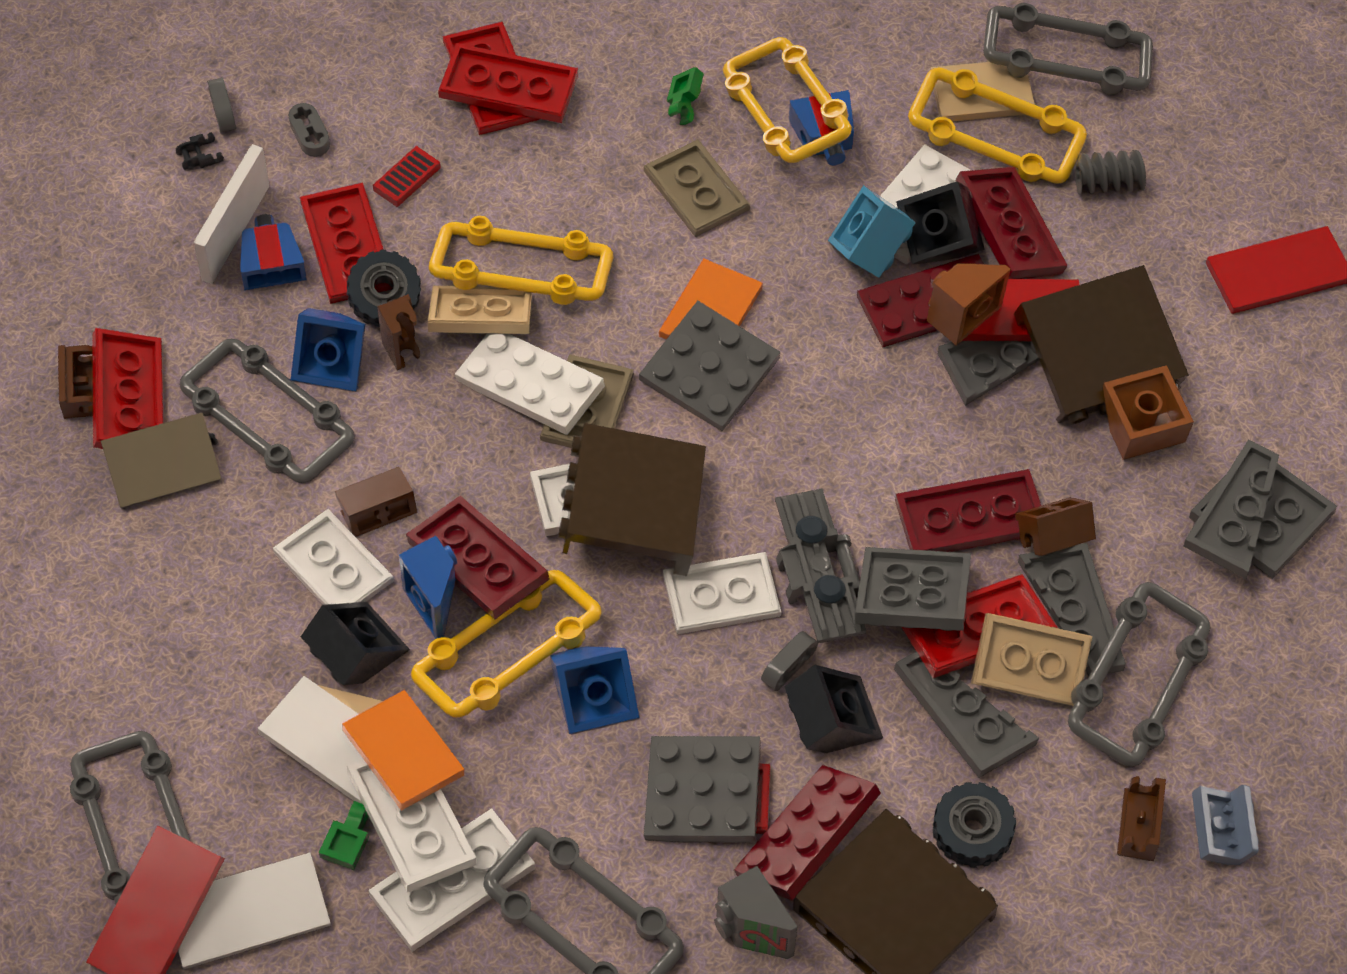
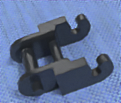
(201, 159)

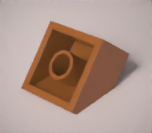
(966, 298)
(1146, 412)

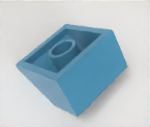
(871, 232)

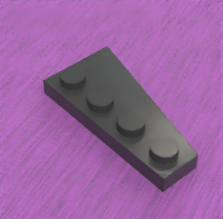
(983, 365)
(1234, 514)
(1073, 597)
(965, 716)

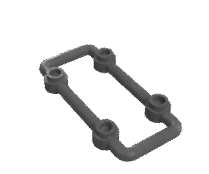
(1021, 62)
(277, 456)
(1089, 694)
(86, 789)
(564, 856)

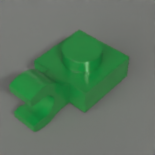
(684, 90)
(346, 841)

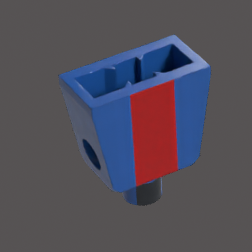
(809, 125)
(270, 255)

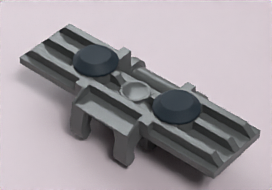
(809, 569)

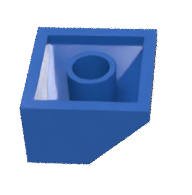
(328, 349)
(429, 582)
(594, 687)

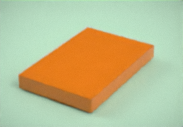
(717, 288)
(403, 750)

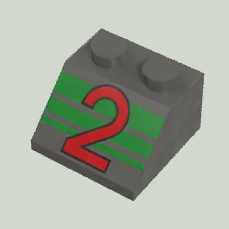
(755, 916)

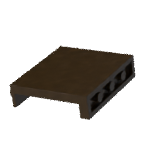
(1098, 336)
(634, 494)
(894, 901)

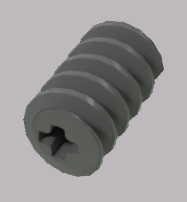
(1110, 169)

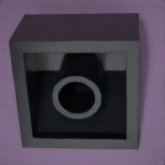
(943, 225)
(352, 641)
(832, 710)

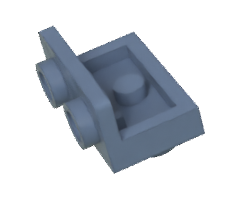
(1225, 825)

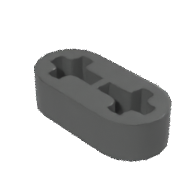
(221, 105)
(314, 127)
(789, 660)

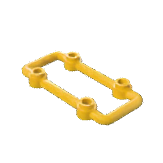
(796, 62)
(1029, 166)
(481, 232)
(486, 690)

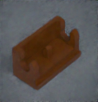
(397, 329)
(75, 381)
(376, 501)
(1057, 525)
(1141, 819)

